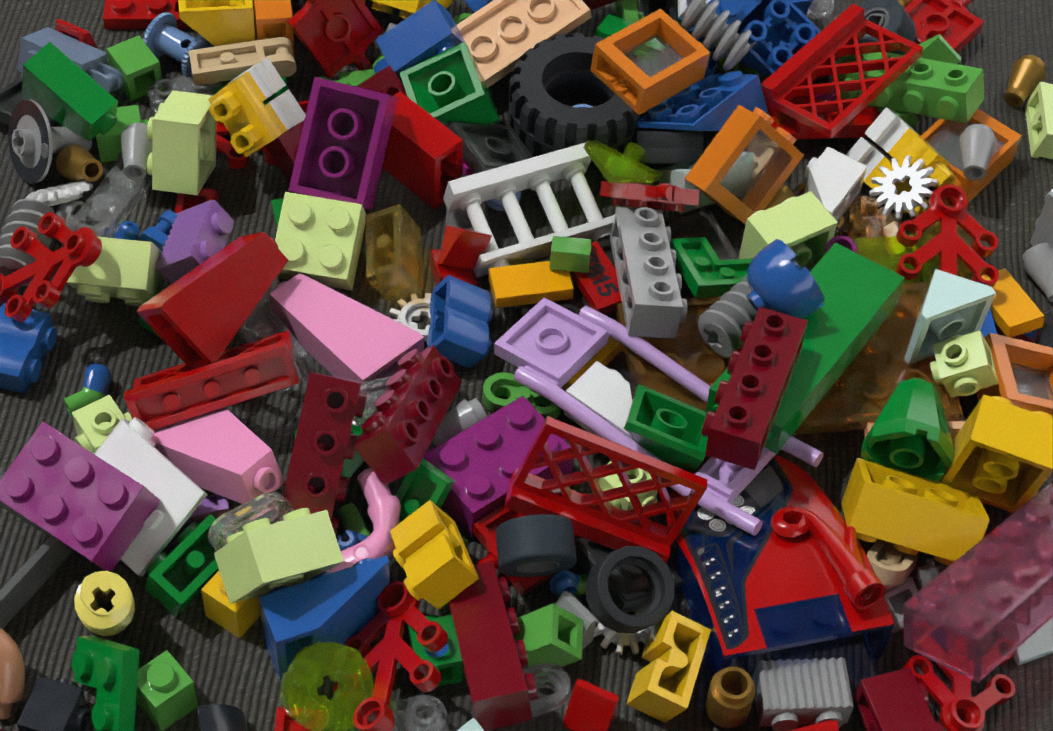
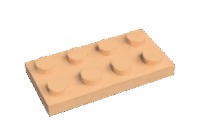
(508, 28)

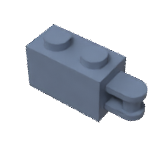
(85, 56)

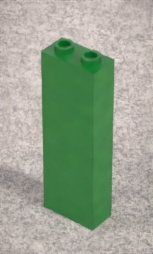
(856, 304)

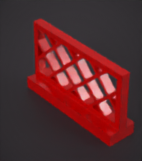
(819, 59)
(235, 377)
(592, 513)

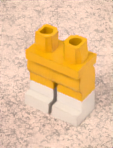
(247, 117)
(899, 141)

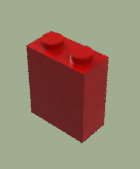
(422, 152)

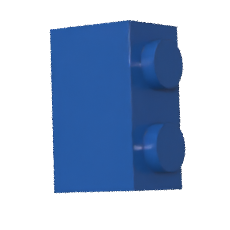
(419, 37)

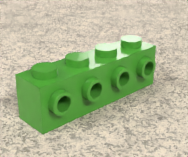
(925, 88)

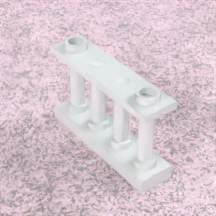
(534, 174)

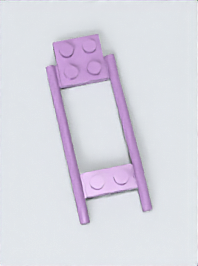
(556, 343)

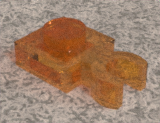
(864, 219)

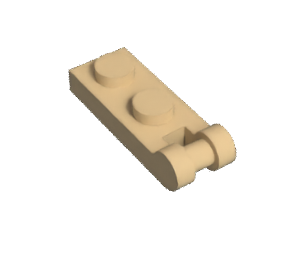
(229, 61)

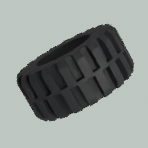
(558, 71)

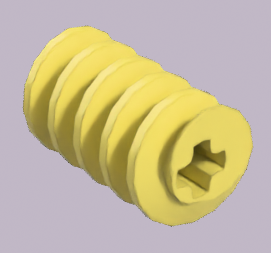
(113, 589)

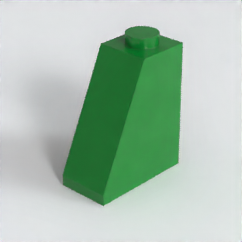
(68, 93)

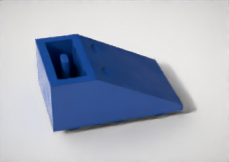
(774, 25)
(707, 103)
(321, 609)

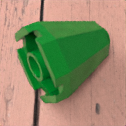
(911, 432)

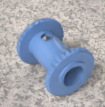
(165, 38)

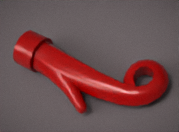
(859, 582)

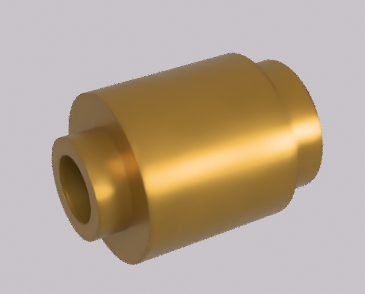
(730, 697)

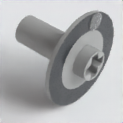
(34, 141)

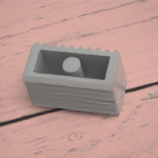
(802, 692)

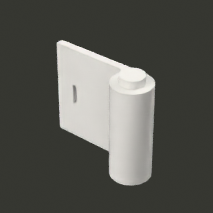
(133, 453)

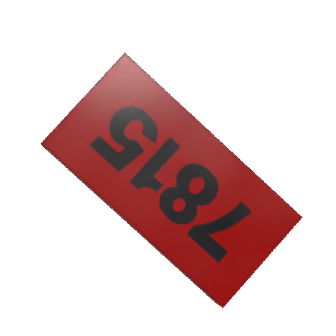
(600, 283)

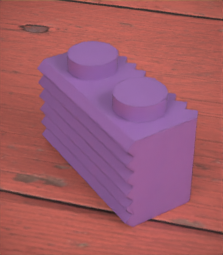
(194, 239)

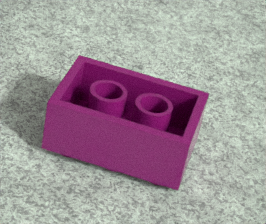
(343, 143)
(486, 457)
(76, 497)

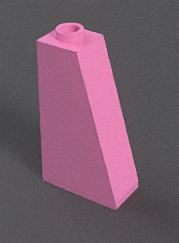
(341, 332)
(220, 455)

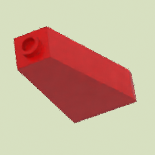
(213, 300)

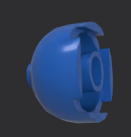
(781, 283)

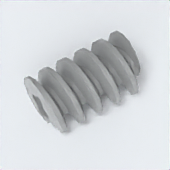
(717, 32)
(23, 213)
(725, 320)

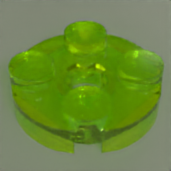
(307, 673)

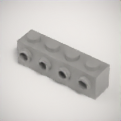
(647, 273)

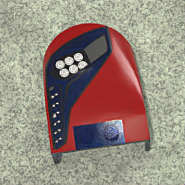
(765, 587)

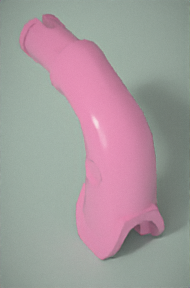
(384, 513)

